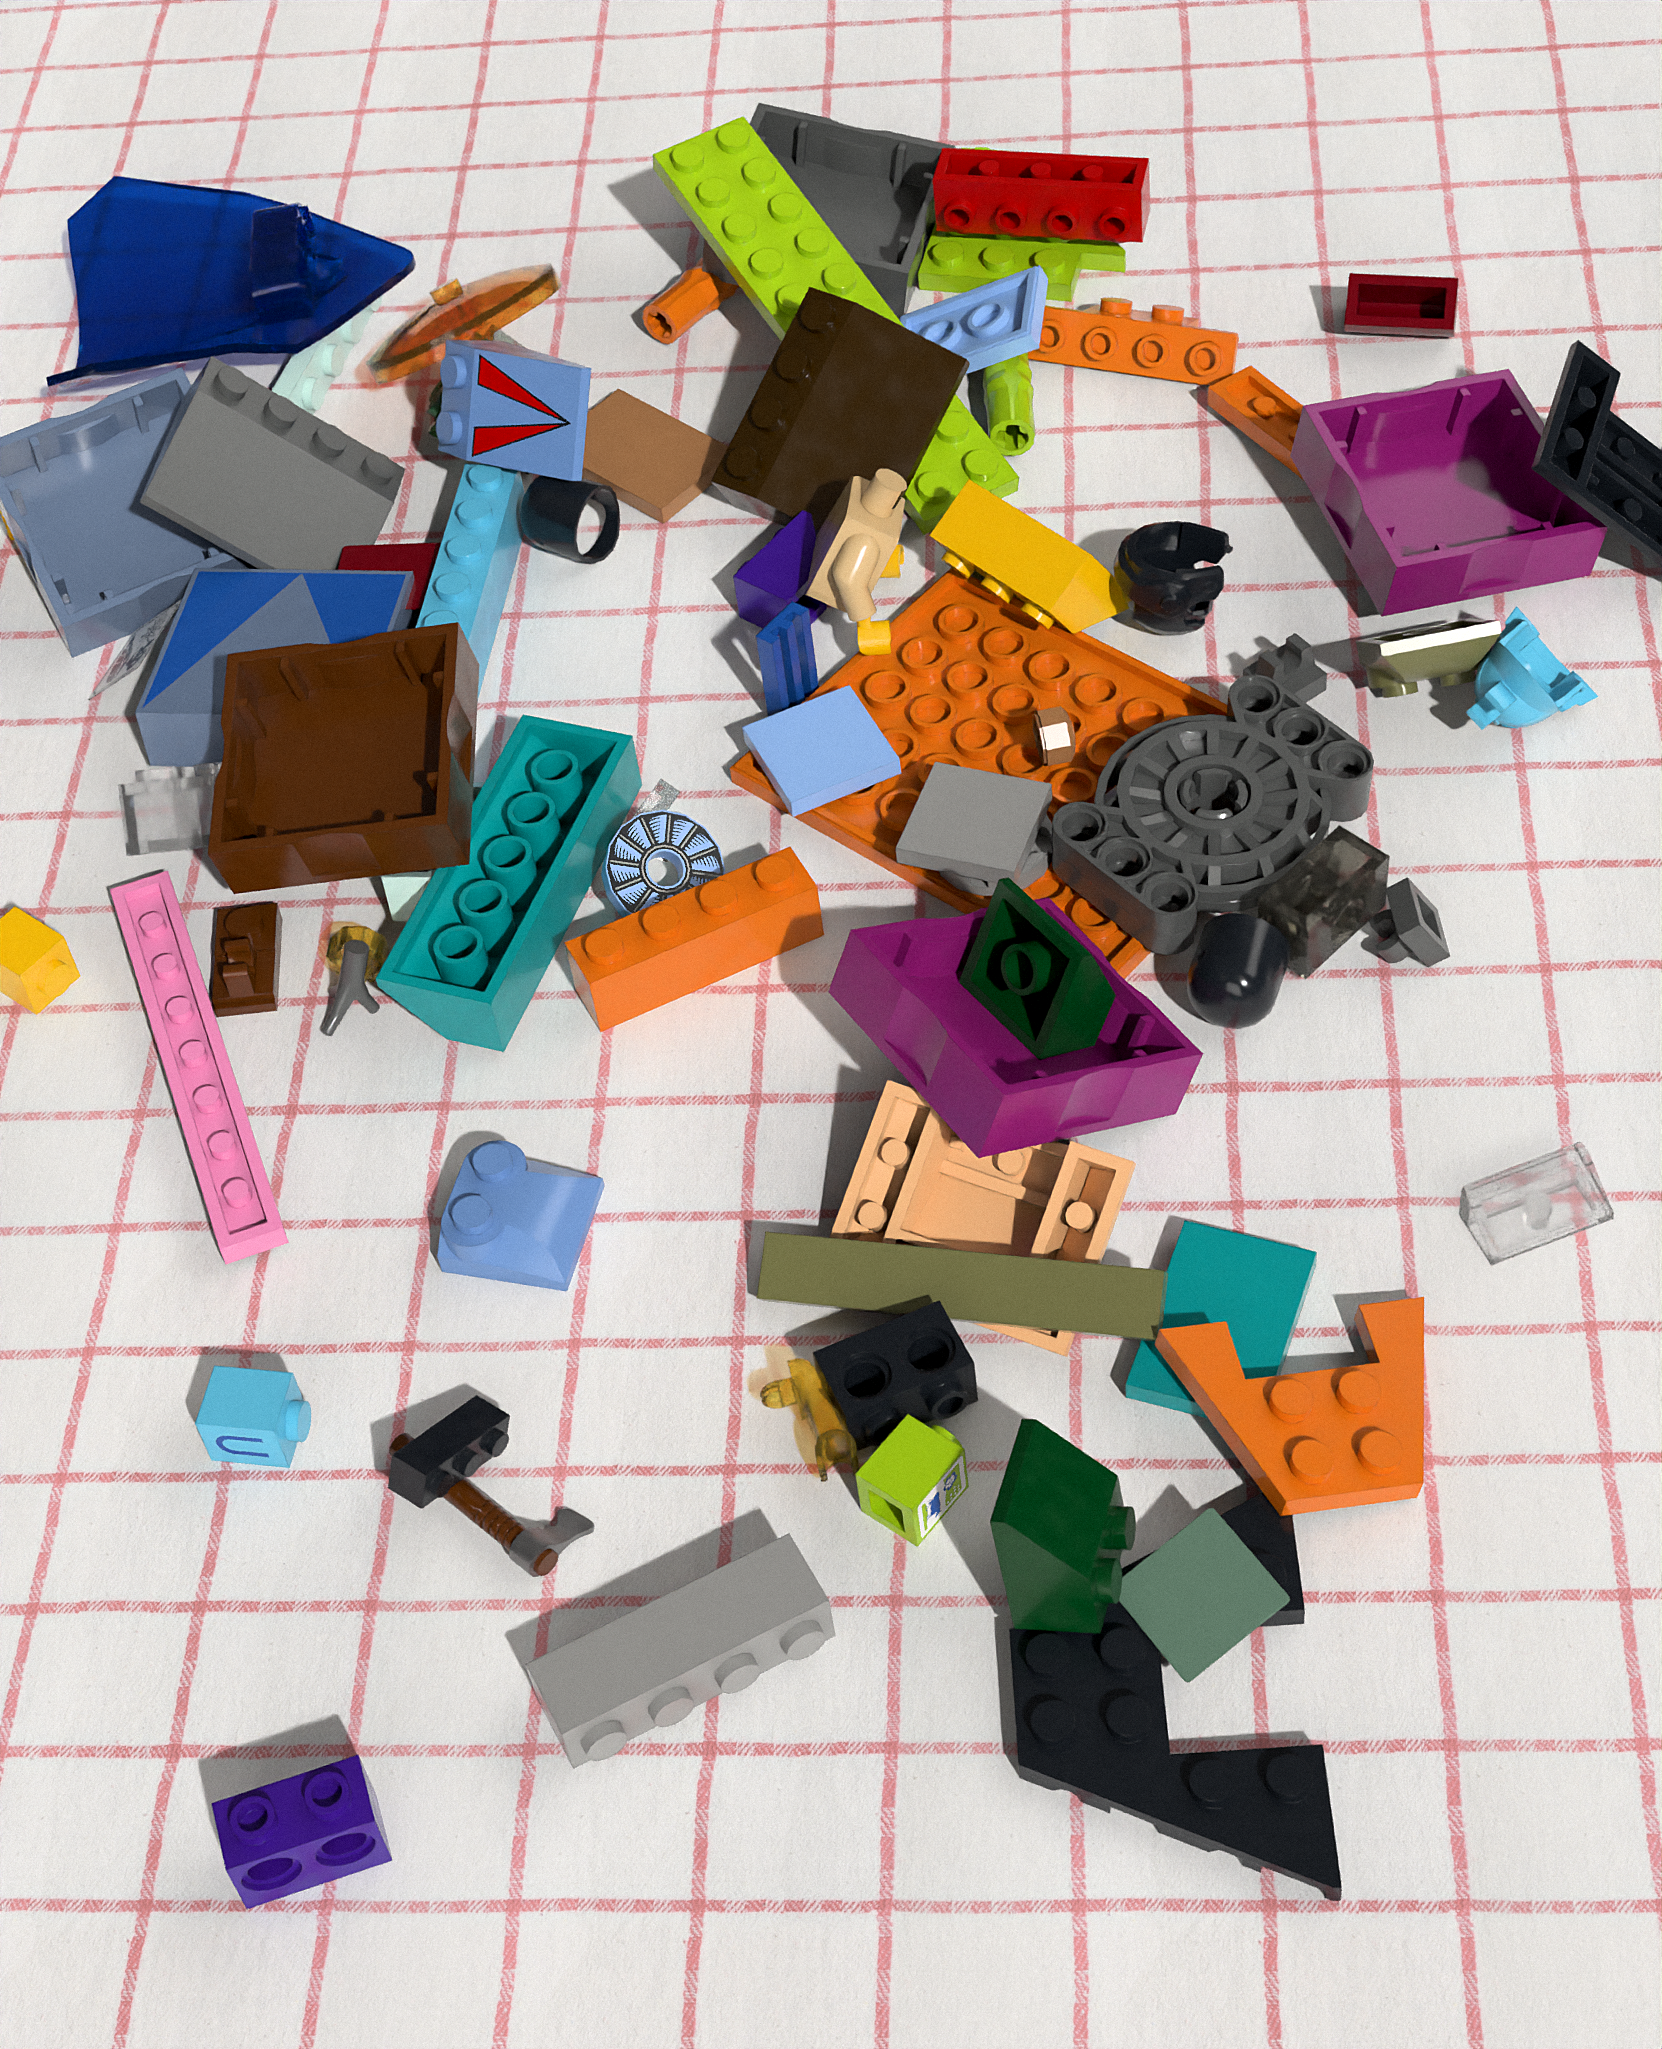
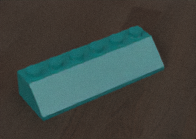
(535, 847)

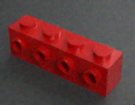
(1042, 195)

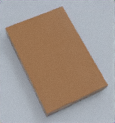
(648, 455)

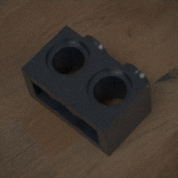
(890, 1364)

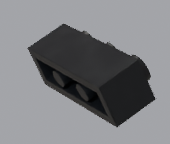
(449, 1452)

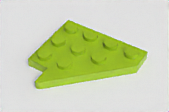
(969, 261)

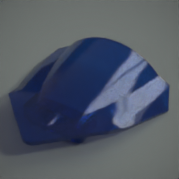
(212, 273)

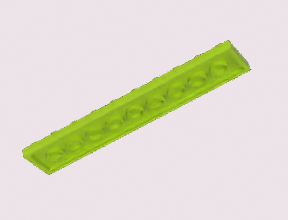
(780, 249)

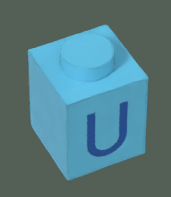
(253, 1416)

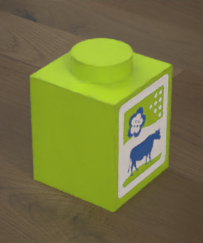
(913, 1479)

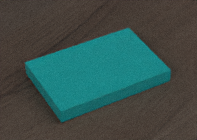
(1231, 1279)

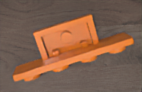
(1137, 342)

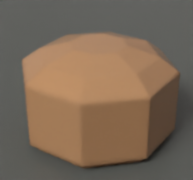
(1053, 736)

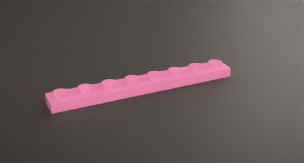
(198, 1069)

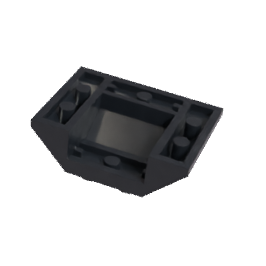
(1601, 457)

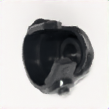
(1161, 579)

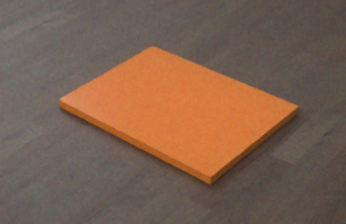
(965, 696)

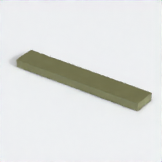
(968, 1284)

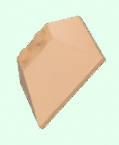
(931, 1191)

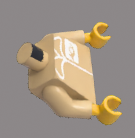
(858, 549)

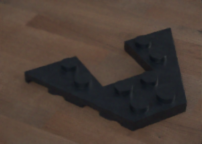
(1098, 1728)

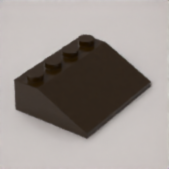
(834, 406)

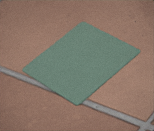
(1200, 1594)

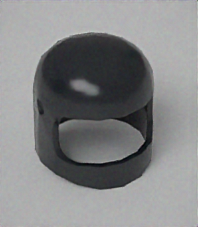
(553, 512)
(1237, 970)

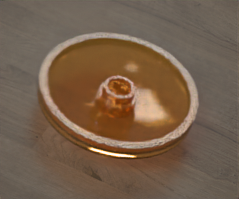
(461, 314)

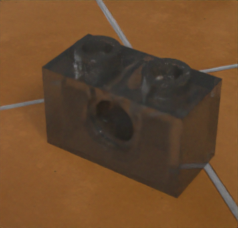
(1326, 898)

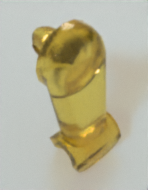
(814, 1406)

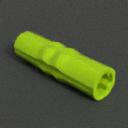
(1010, 405)

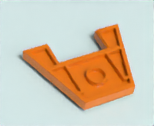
(1320, 1433)

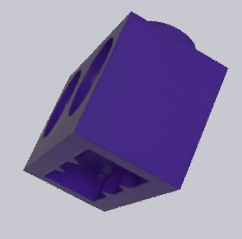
(301, 1832)

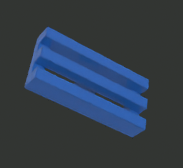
(787, 660)

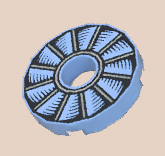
(657, 836)

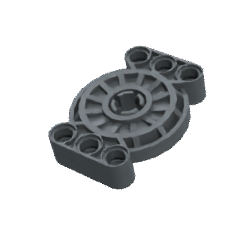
(1209, 812)

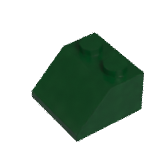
(1036, 976)
(1059, 1533)

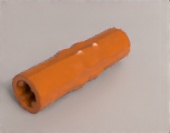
(685, 303)

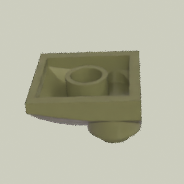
(1442, 651)

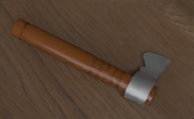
(531, 1548)

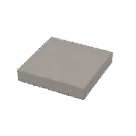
(974, 823)

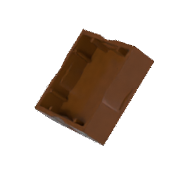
(346, 759)

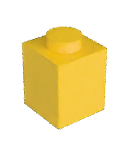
(33, 961)

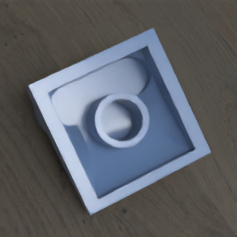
(516, 1218)

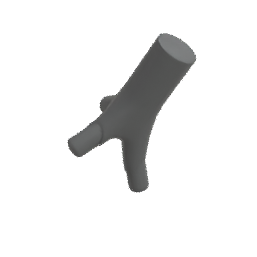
(350, 985)

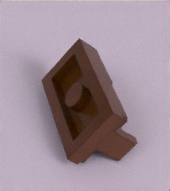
(247, 960)

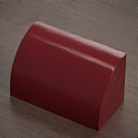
(1401, 305)

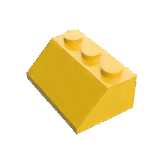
(1026, 562)

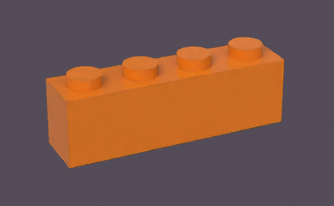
(695, 938)

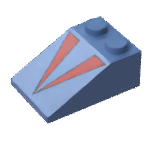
(513, 408)

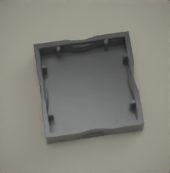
(866, 189)

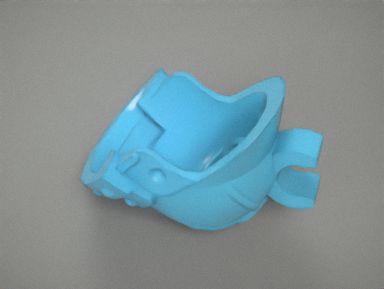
(1523, 680)

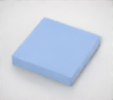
(821, 750)

